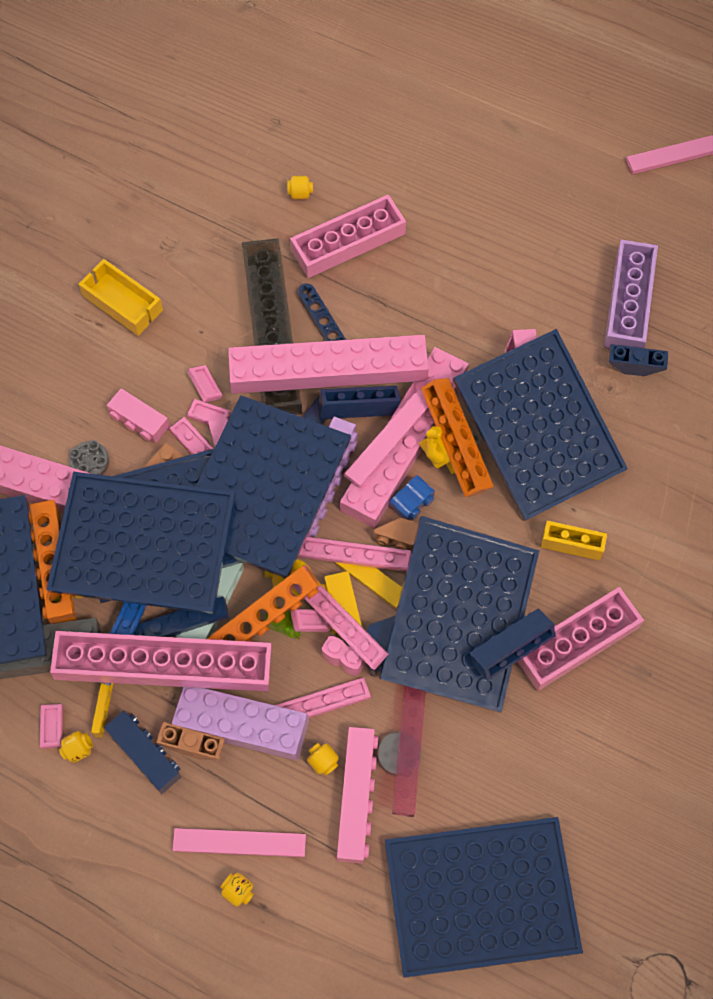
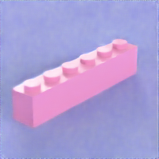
(356, 795)

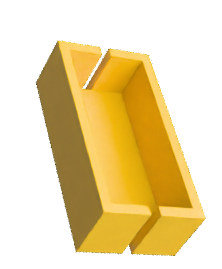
(121, 297)

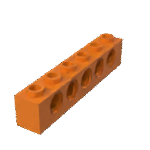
(457, 437)
(41, 513)
(302, 577)

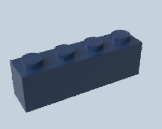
(358, 402)
(512, 644)
(143, 752)

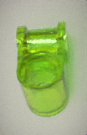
(285, 626)

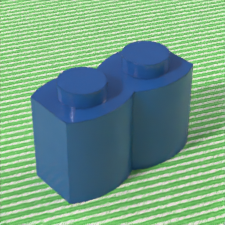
(412, 498)

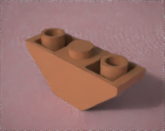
(397, 533)
(190, 742)

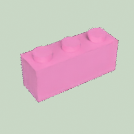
(137, 416)

